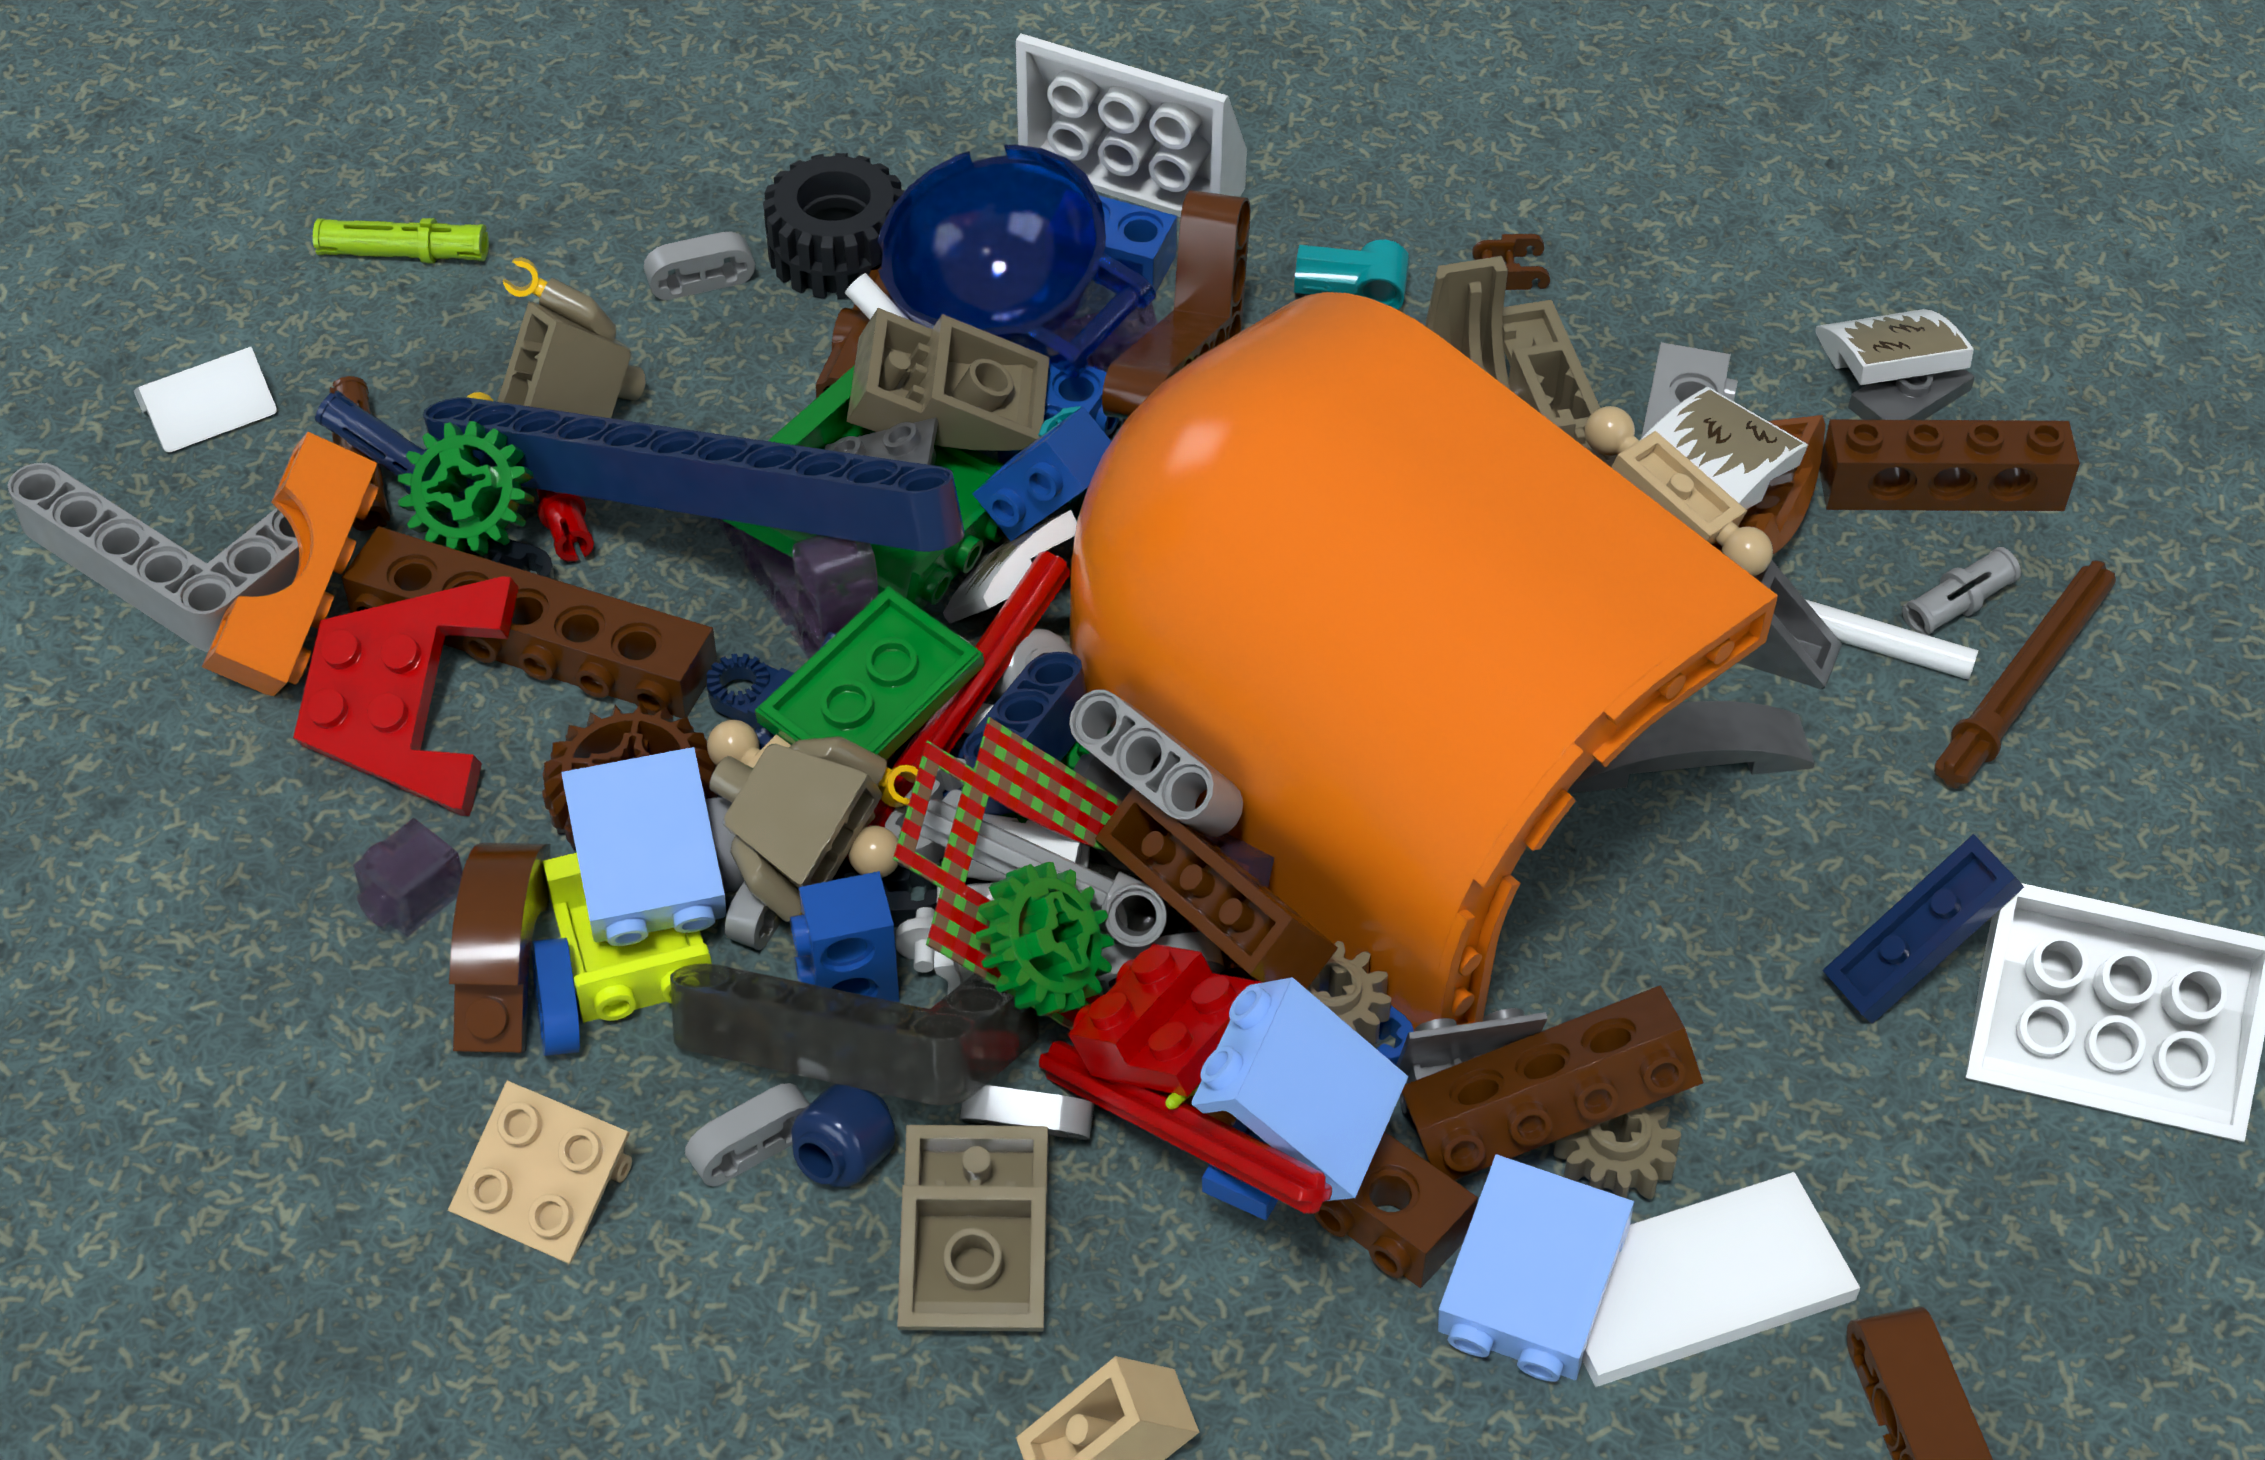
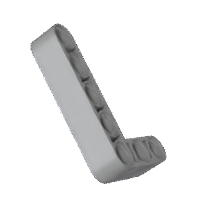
(143, 563)

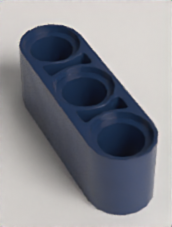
(1036, 709)

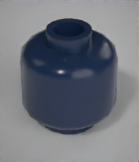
(842, 1135)

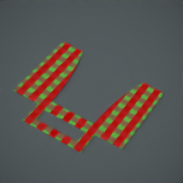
(1026, 783)

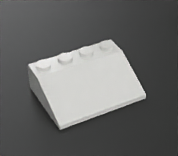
(1127, 126)
(2121, 1011)

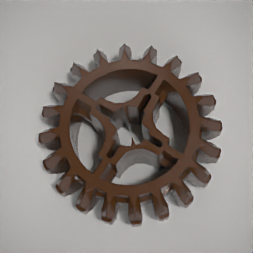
(615, 740)

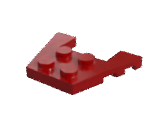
(376, 684)

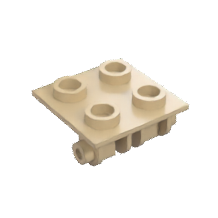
(540, 1171)

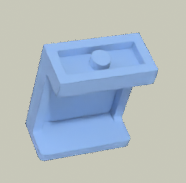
(644, 847)
(1302, 1082)
(1533, 1269)

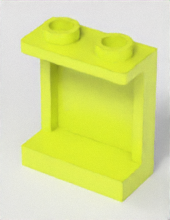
(608, 977)

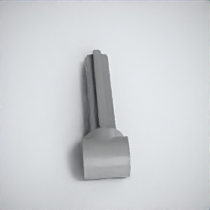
(1008, 852)

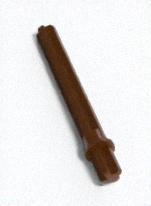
(1979, 736)

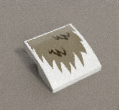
(1896, 346)
(1730, 444)
(1004, 568)

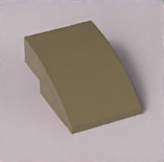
(970, 380)
(973, 1228)

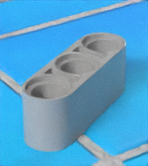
(1176, 779)

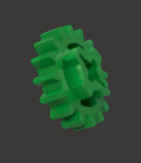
(444, 473)
(1045, 939)

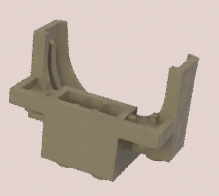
(1543, 365)

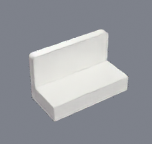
(206, 400)

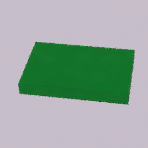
(873, 679)

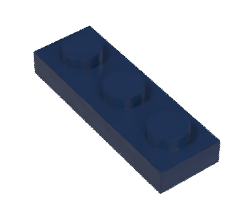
(1923, 928)

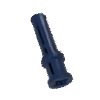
(371, 437)

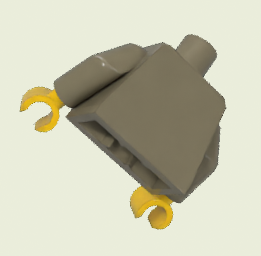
(566, 353)
(801, 812)

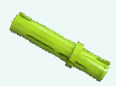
(420, 240)

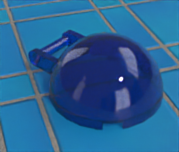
(1008, 252)

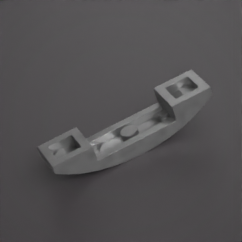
(1708, 736)

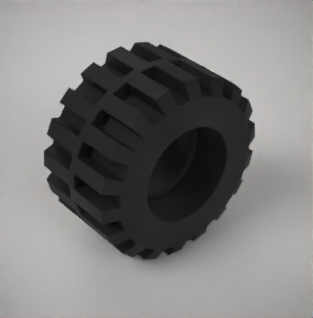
(828, 221)

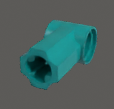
(1374, 272)

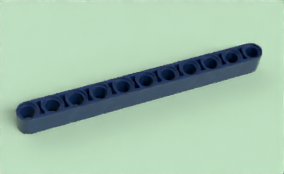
(721, 475)

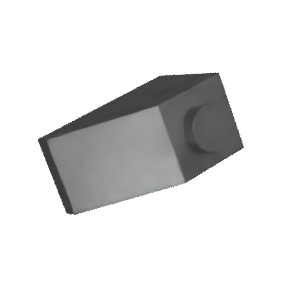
(1798, 639)

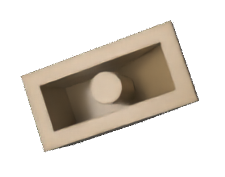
(1115, 1415)

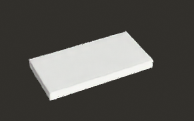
(1715, 1278)

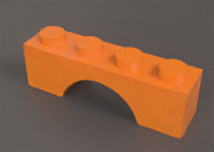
(320, 498)

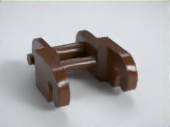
(1515, 246)

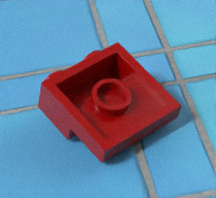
(1157, 1020)

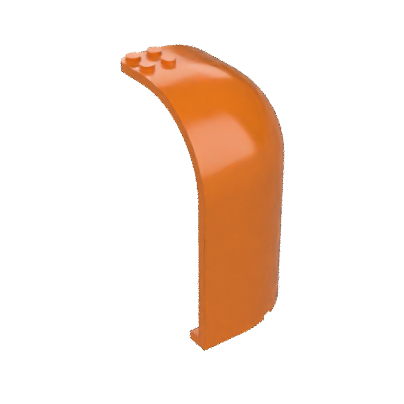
(1390, 621)

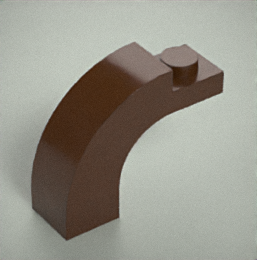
(491, 944)

